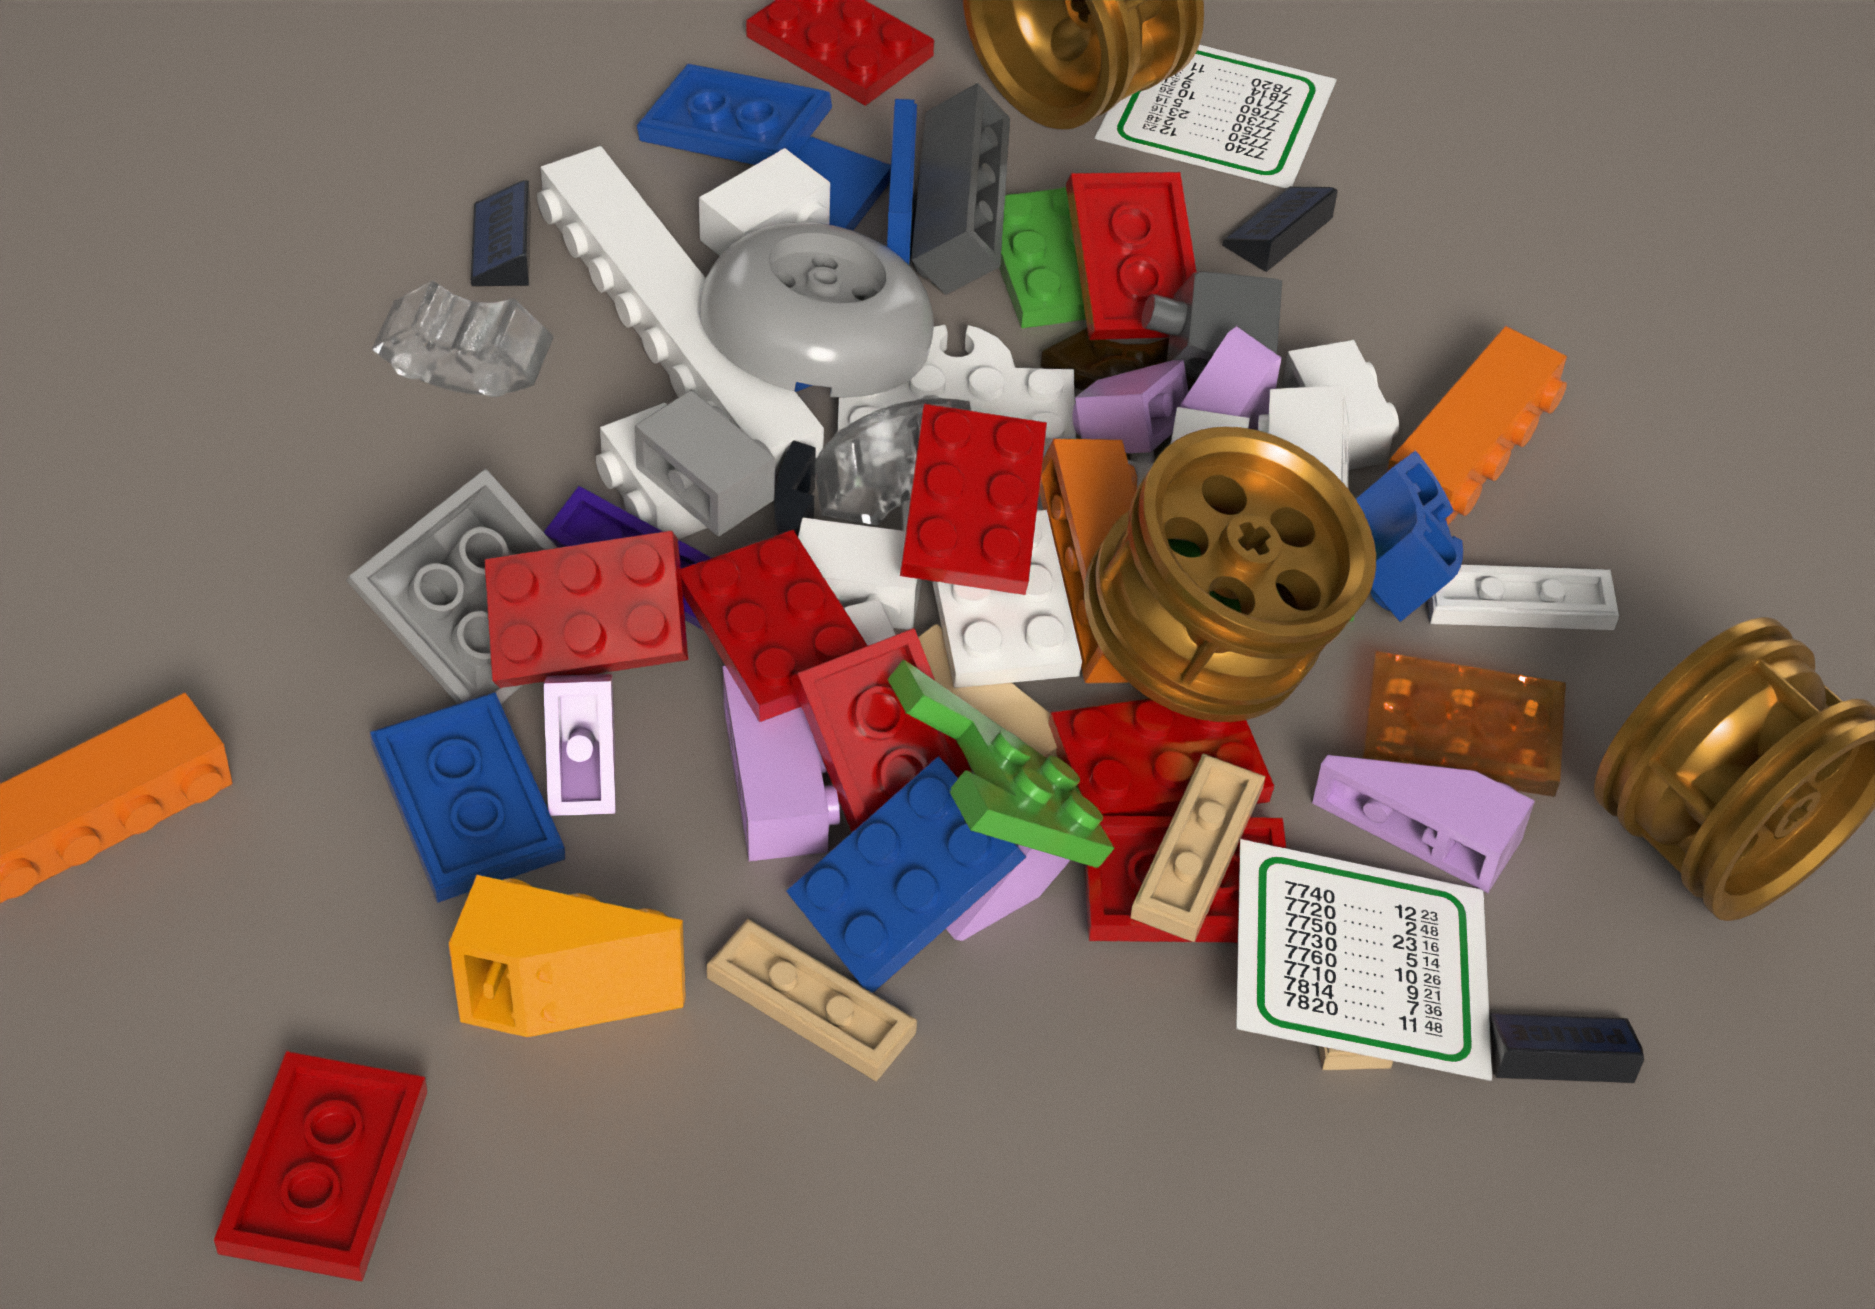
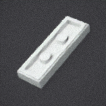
(1527, 598)

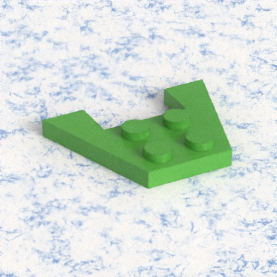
(1014, 787)

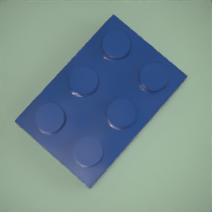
(901, 878)

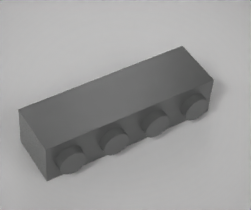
(961, 190)

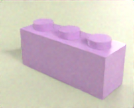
(778, 780)

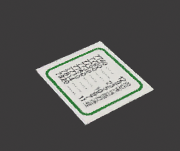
(1226, 116)
(1362, 960)

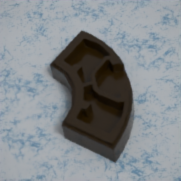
(1102, 358)

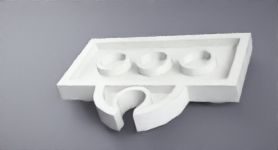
(986, 380)

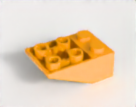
(560, 961)

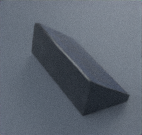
(1282, 225)
(502, 238)
(1565, 1048)

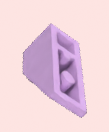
(1432, 812)

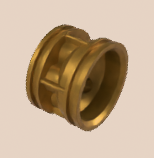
(1080, 56)
(1262, 523)
(1743, 768)

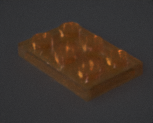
(1466, 721)

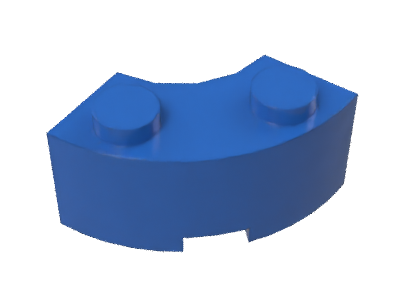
(1410, 536)

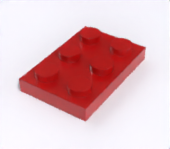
(842, 43)
(1128, 245)
(974, 499)
(586, 609)
(769, 618)
(863, 728)
(1143, 755)
(1118, 879)
(322, 1166)

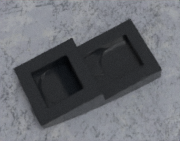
(795, 488)

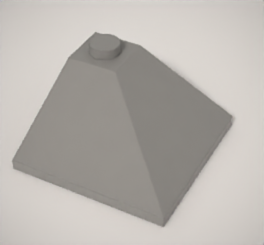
(434, 583)

